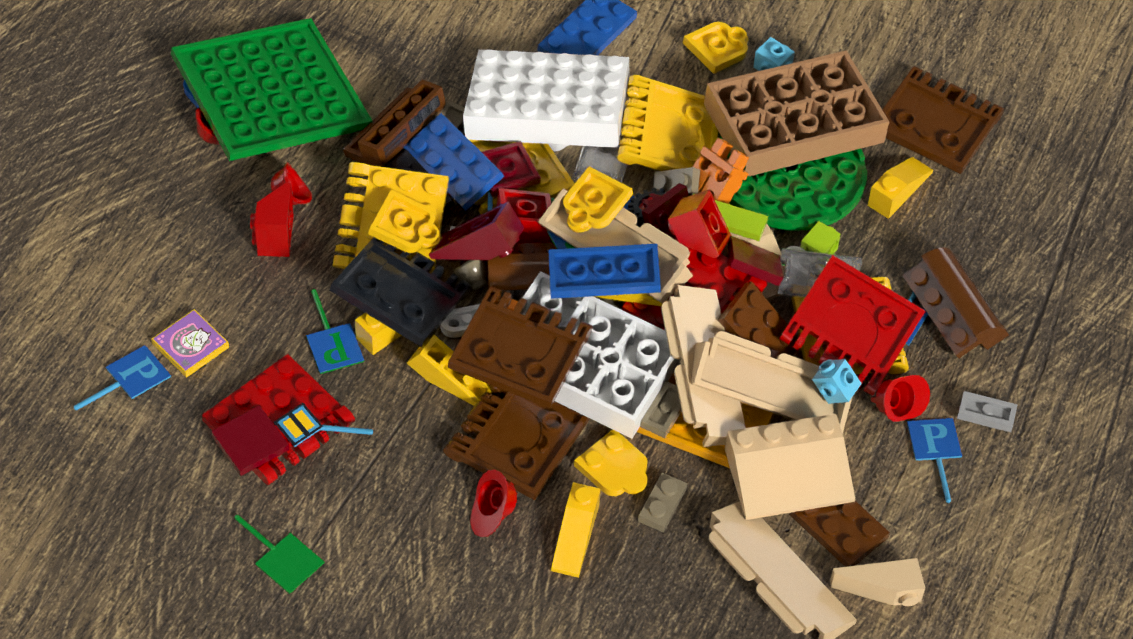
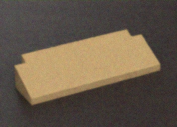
(624, 231)
(690, 319)
(750, 375)
(781, 575)

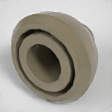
(473, 272)

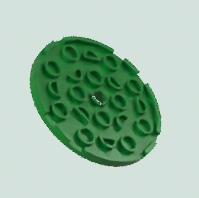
(811, 193)

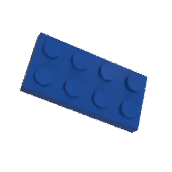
(589, 28)
(449, 153)
(604, 271)

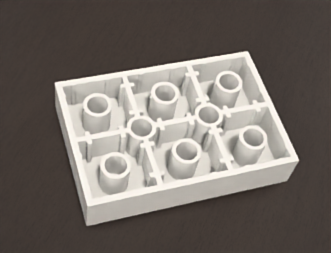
(547, 98)
(618, 365)

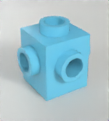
(772, 55)
(836, 381)

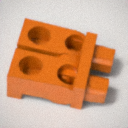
(719, 173)

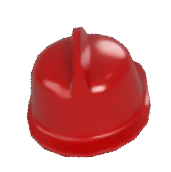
(902, 397)
(492, 503)

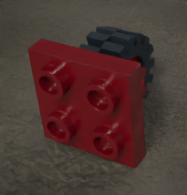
(657, 206)

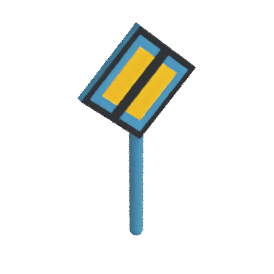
(301, 424)

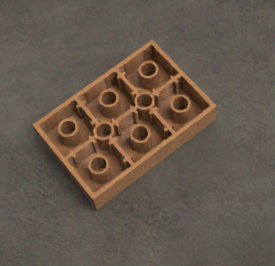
(796, 112)

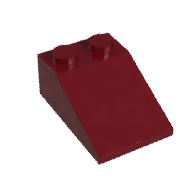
(481, 237)

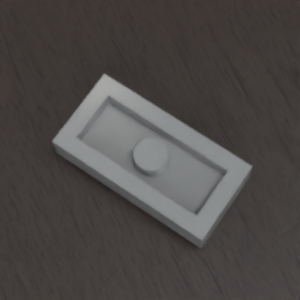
(987, 411)

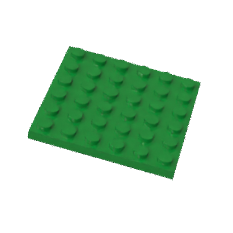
(270, 88)

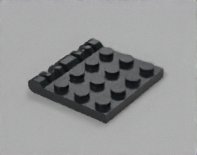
(399, 290)

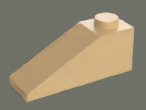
(886, 582)

